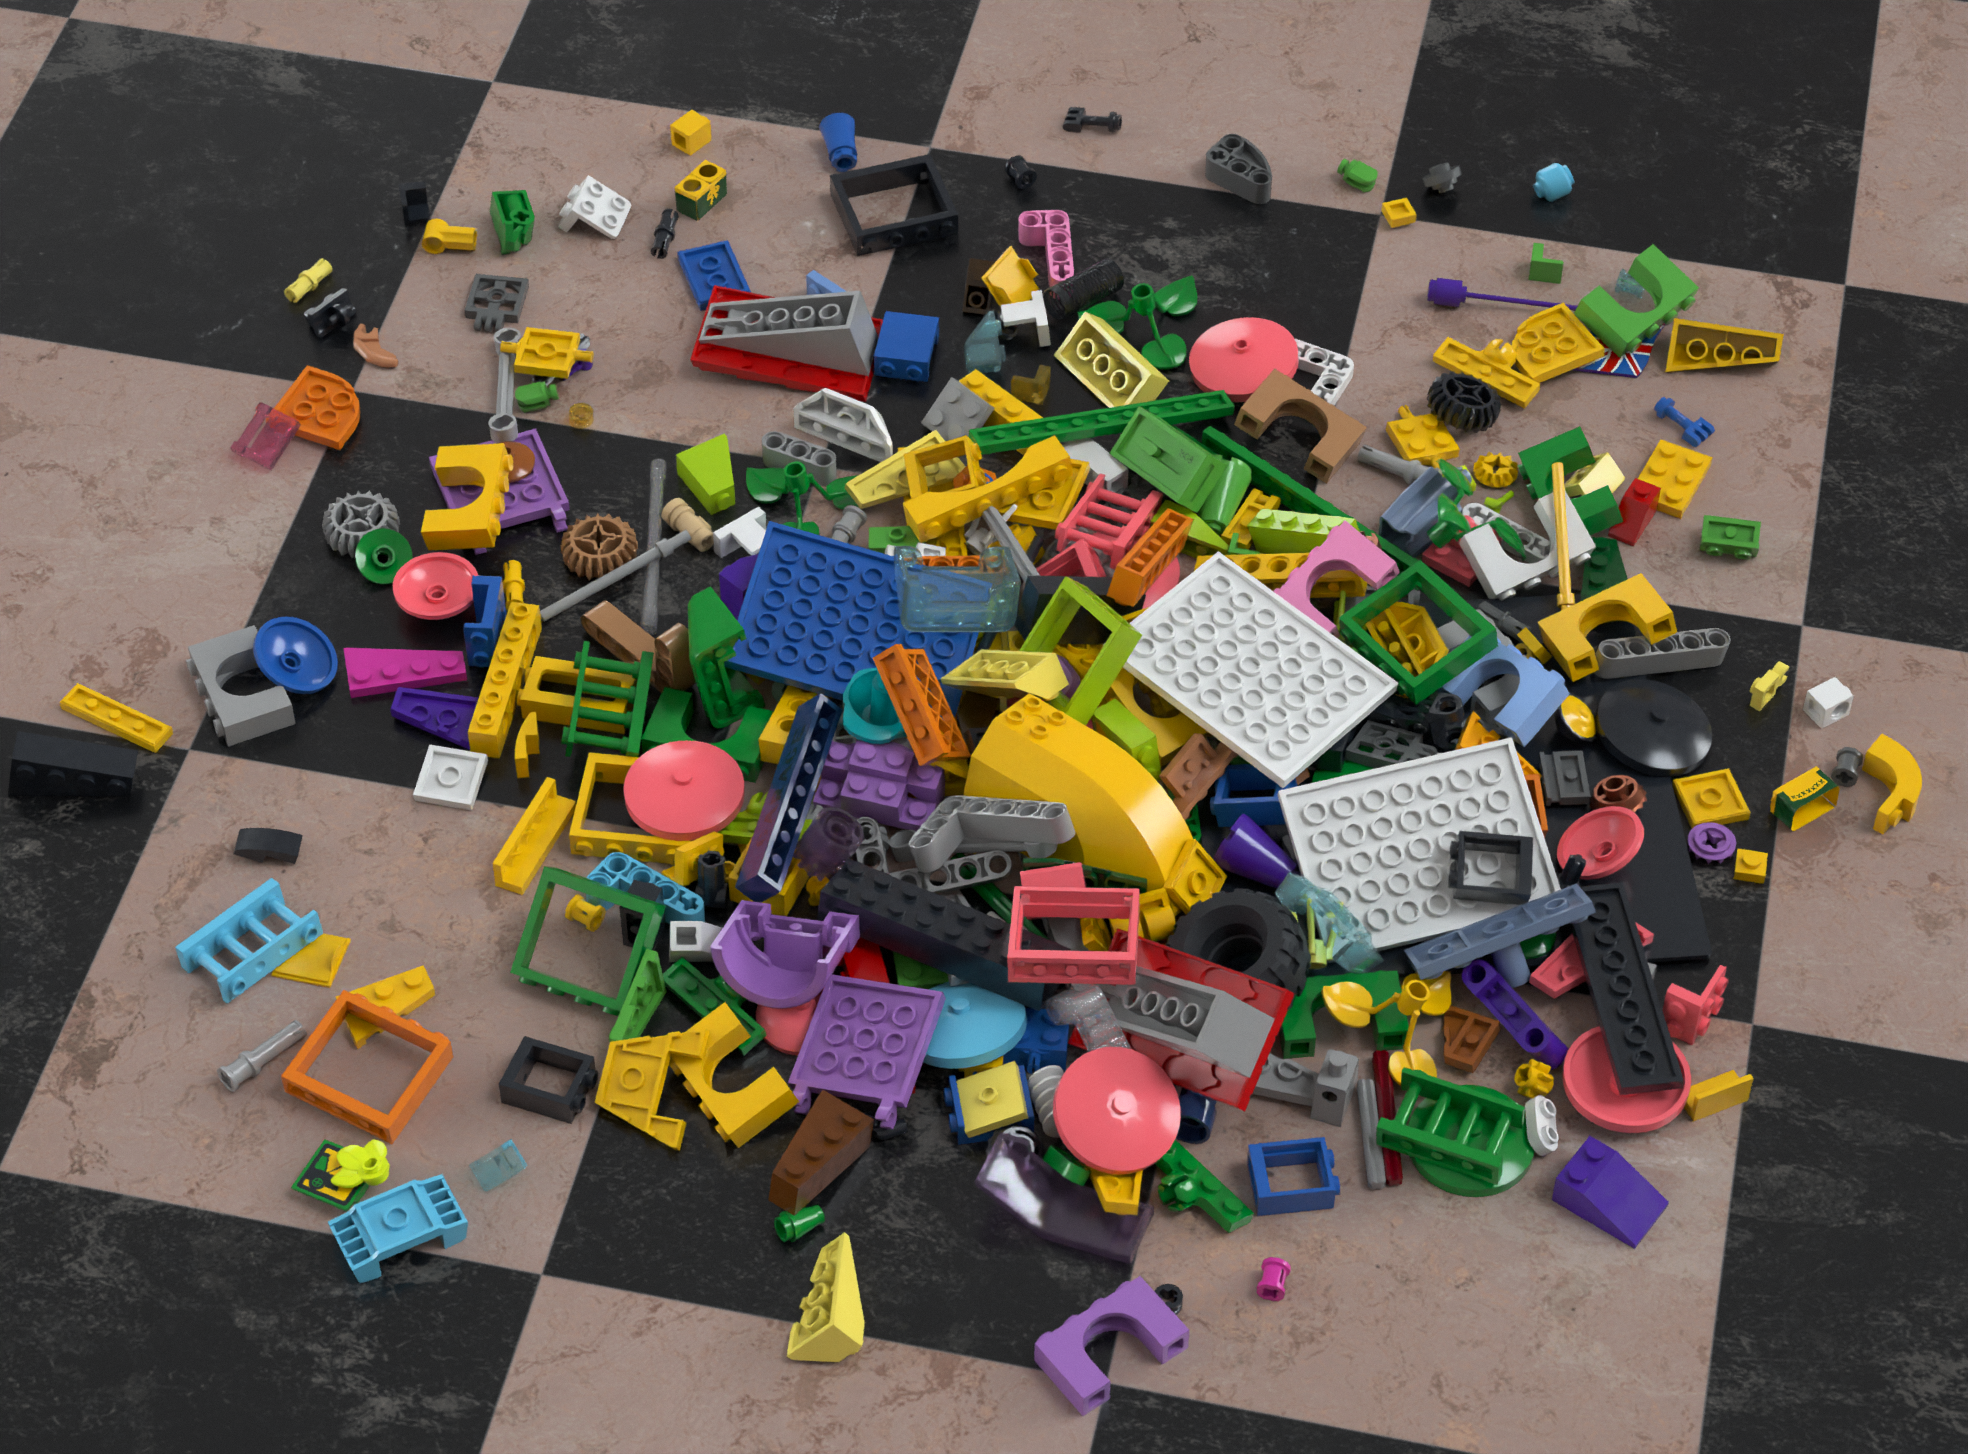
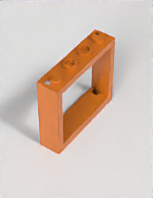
(347, 1108)

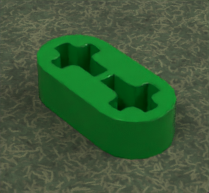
(1067, 1165)

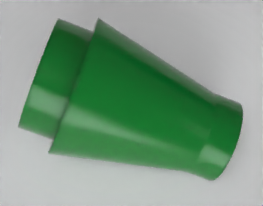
(793, 1227)

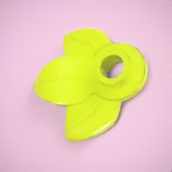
(362, 1165)

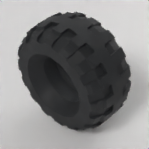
(1242, 924)

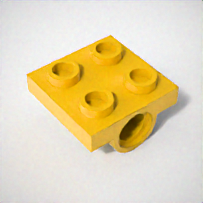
(1155, 917)

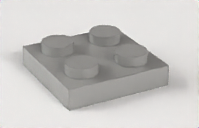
(957, 411)

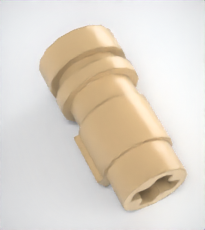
(682, 518)

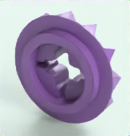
(1715, 834)

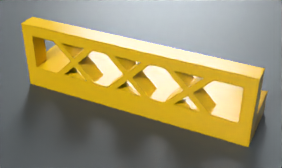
(532, 838)

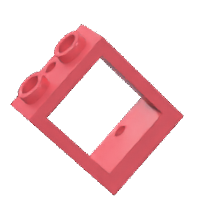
(1073, 559)

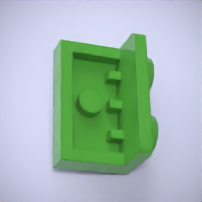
(1730, 537)

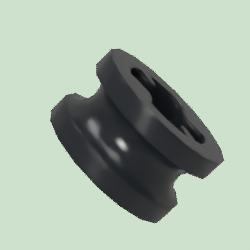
(1170, 1290)

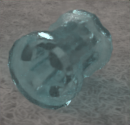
(1628, 284)

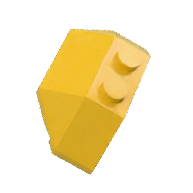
(1408, 636)

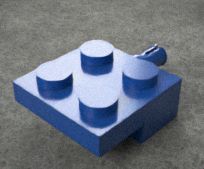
(1041, 1044)

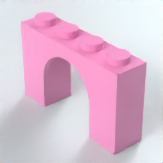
(1341, 551)

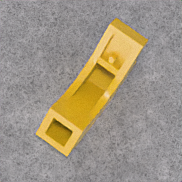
(1901, 774)

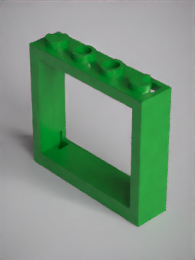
(1419, 575)
(644, 940)

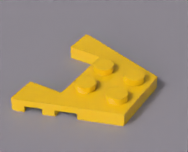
(636, 1077)

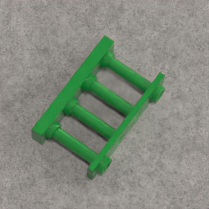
(635, 695)
(1442, 1151)

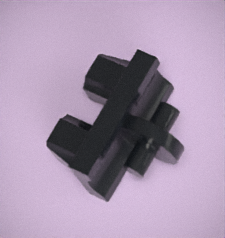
(331, 313)

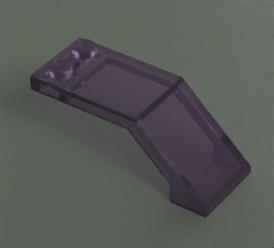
(1055, 1206)

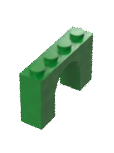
(1596, 509)
(673, 717)
(1388, 1025)

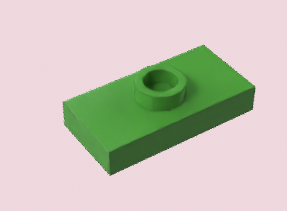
(896, 536)

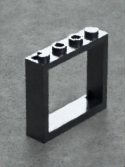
(887, 177)

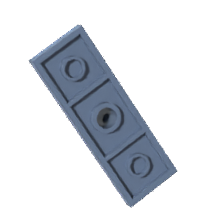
(1501, 936)

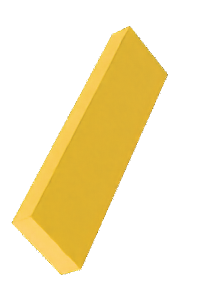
(116, 718)

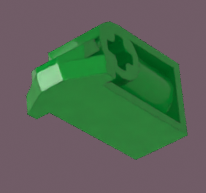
(512, 219)

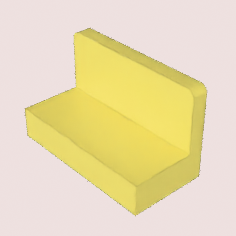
(1595, 476)

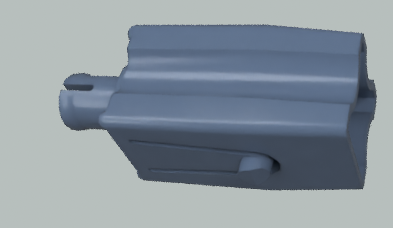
(1417, 511)

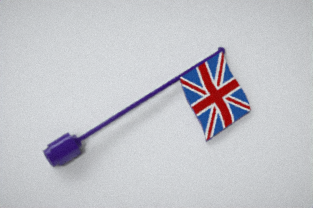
(1451, 293)

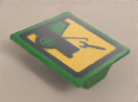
(317, 1176)

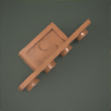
(1194, 771)

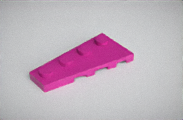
(385, 670)

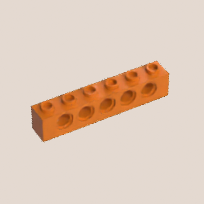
(1149, 558)

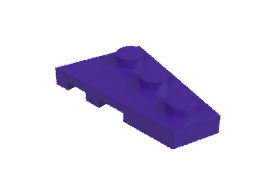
(436, 713)

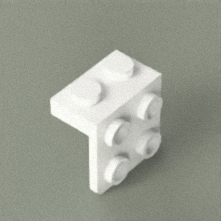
(595, 206)

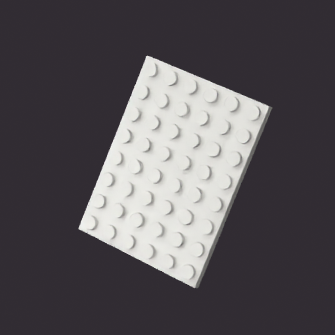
(1253, 669)
(1388, 834)

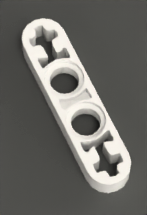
(1536, 549)

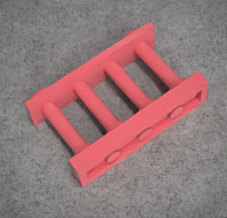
(1137, 523)

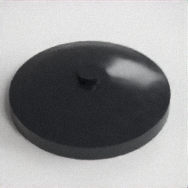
(1653, 728)

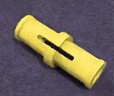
(308, 280)

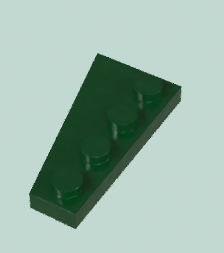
(1603, 568)

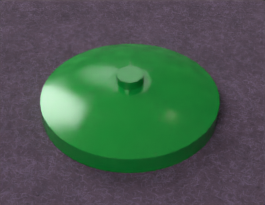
(1515, 1150)

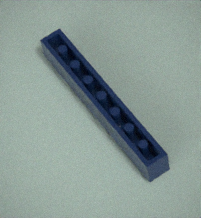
(788, 799)

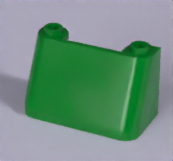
(711, 643)

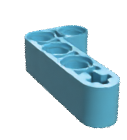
(619, 872)

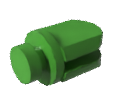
(1358, 174)
(535, 396)

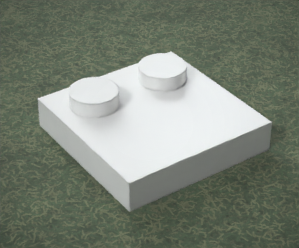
(450, 777)

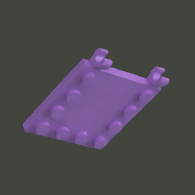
(527, 499)
(866, 1044)

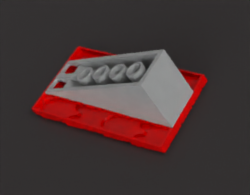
(790, 340)
(1196, 1020)

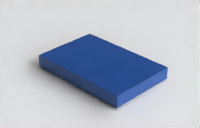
(709, 267)

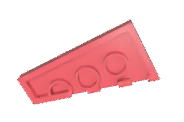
(1564, 969)

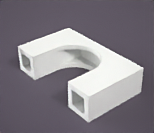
(1100, 462)
(1503, 575)

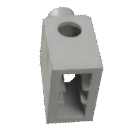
(1338, 1076)

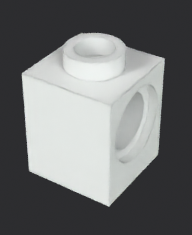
(1828, 702)

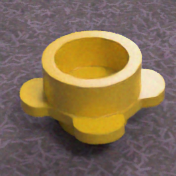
(814, 889)

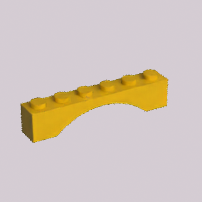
(941, 512)

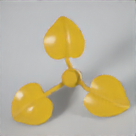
(1352, 1007)

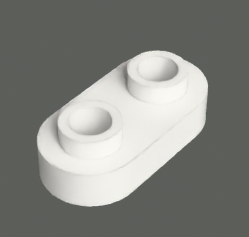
(1541, 1125)

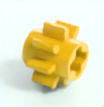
(1534, 1079)

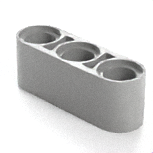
(782, 449)

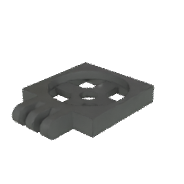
(492, 314)
(1375, 734)

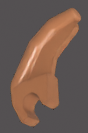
(369, 348)

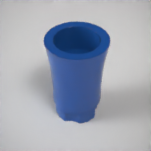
(839, 137)

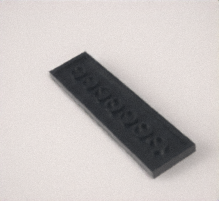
(1625, 994)

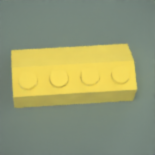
(1109, 364)
(1009, 674)

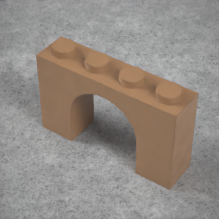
(1285, 397)

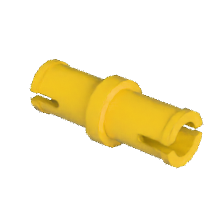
(513, 584)

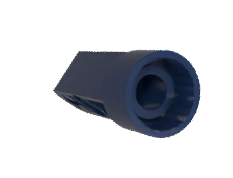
(1196, 1117)

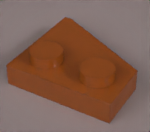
(1467, 1038)

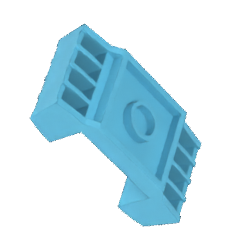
(397, 1223)

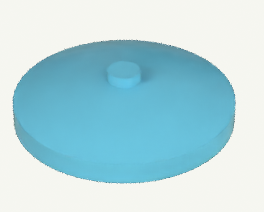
(974, 1027)

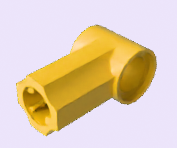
(440, 235)

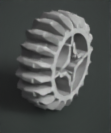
(356, 516)

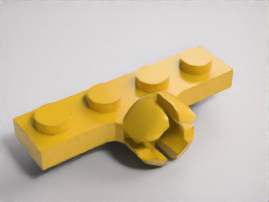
(1492, 366)

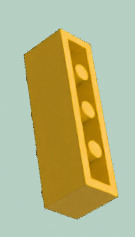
(1007, 407)

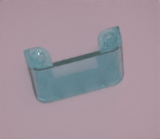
(957, 596)

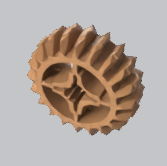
(582, 542)

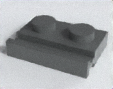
(1564, 778)

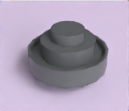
(1442, 177)

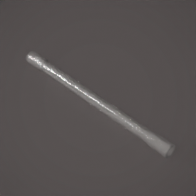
(657, 481)

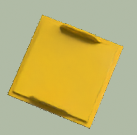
(1011, 279)
(315, 962)

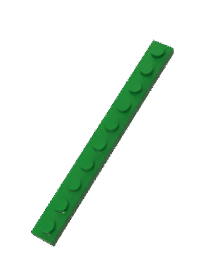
(1099, 422)
(1291, 492)

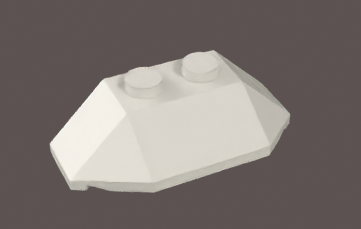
(844, 423)

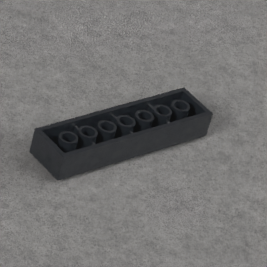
(933, 930)

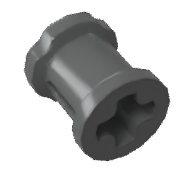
(1845, 772)

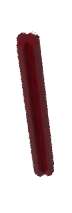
(1387, 1110)

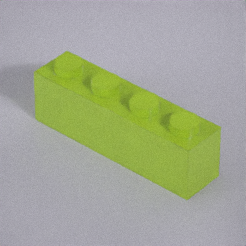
(1292, 531)

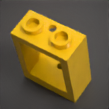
(918, 459)

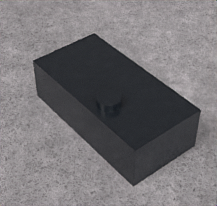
(1084, 626)

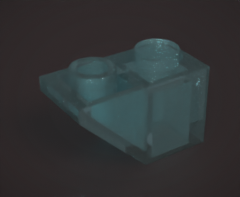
(983, 348)

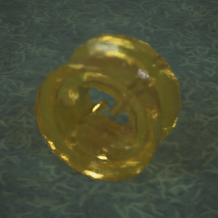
(581, 422)

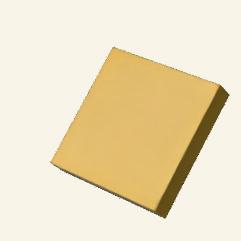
(1711, 798)
(1193, 876)

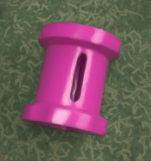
(1273, 1279)

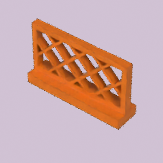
(911, 700)

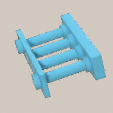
(235, 922)

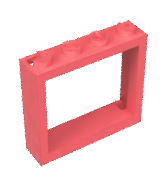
(1073, 966)

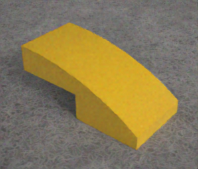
(526, 743)

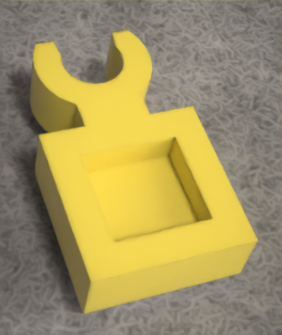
(1765, 688)

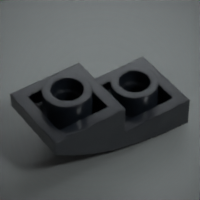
(275, 843)

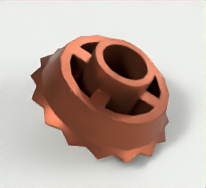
(1618, 791)

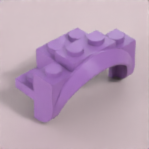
(879, 783)

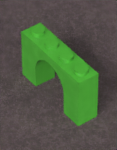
(1625, 329)

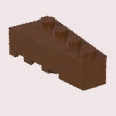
(819, 1152)

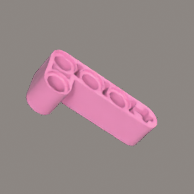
(1050, 230)

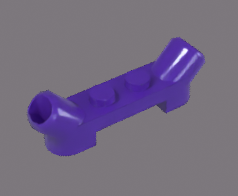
(1514, 1013)

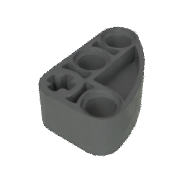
(1239, 168)

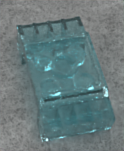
(1358, 953)

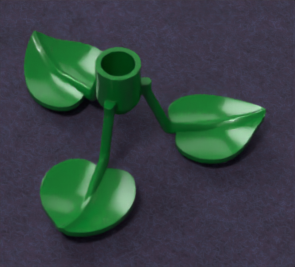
(1174, 298)
(769, 483)
(1451, 520)

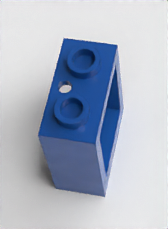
(1260, 809)
(1292, 1153)

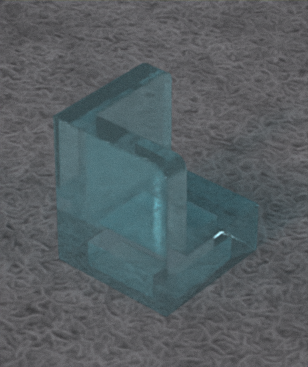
(498, 1165)

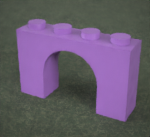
(1129, 1309)

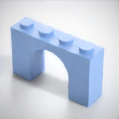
(1534, 701)

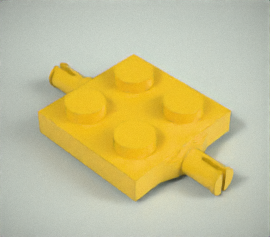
(546, 352)
(1422, 438)

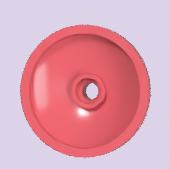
(434, 585)
(1604, 838)
(786, 1026)

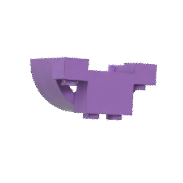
(795, 957)

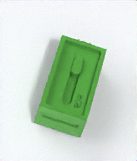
(1168, 459)

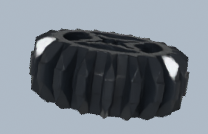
(1464, 402)

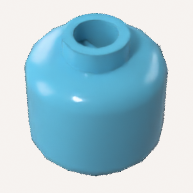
(1553, 182)

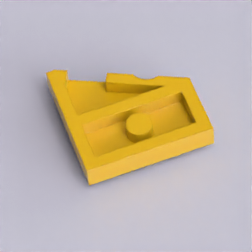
(1095, 934)

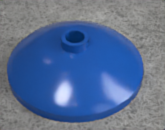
(295, 655)

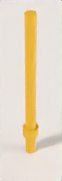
(1565, 598)

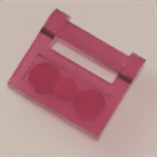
(272, 438)

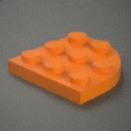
(323, 407)

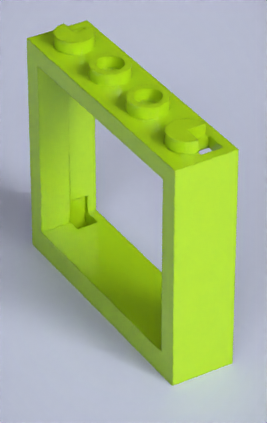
(1109, 661)

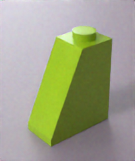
(709, 473)

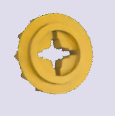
(1504, 476)

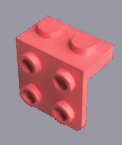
(1689, 1013)

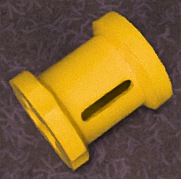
(575, 910)

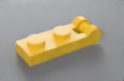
(1248, 510)

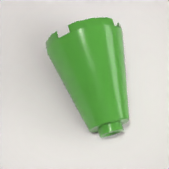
(1226, 495)

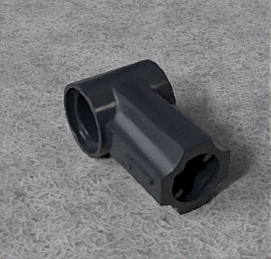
(712, 880)

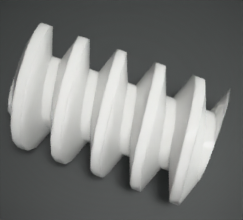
(1042, 1089)

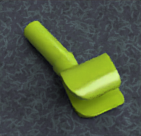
(1496, 505)

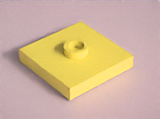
(992, 1099)

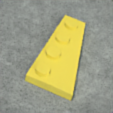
(889, 478)

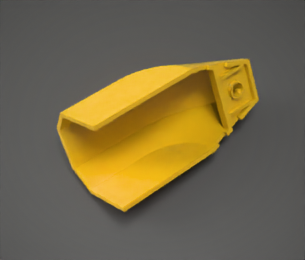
(1114, 803)

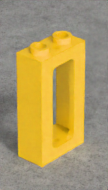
(558, 707)

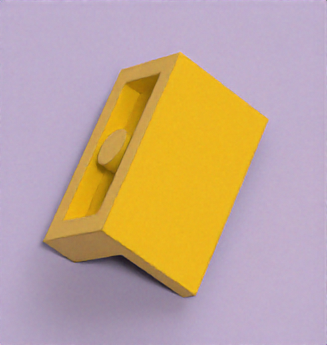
(1717, 1094)

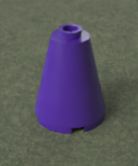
(1254, 854)

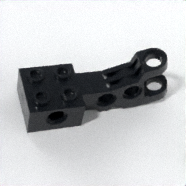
(1422, 718)

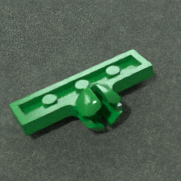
(706, 995)
(1194, 1185)

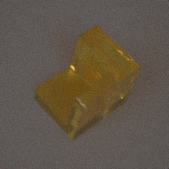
(1032, 389)

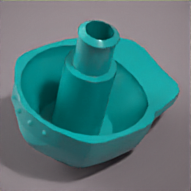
(869, 710)

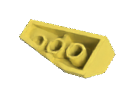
(832, 1311)

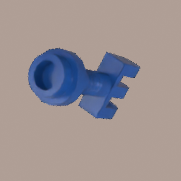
(1694, 431)

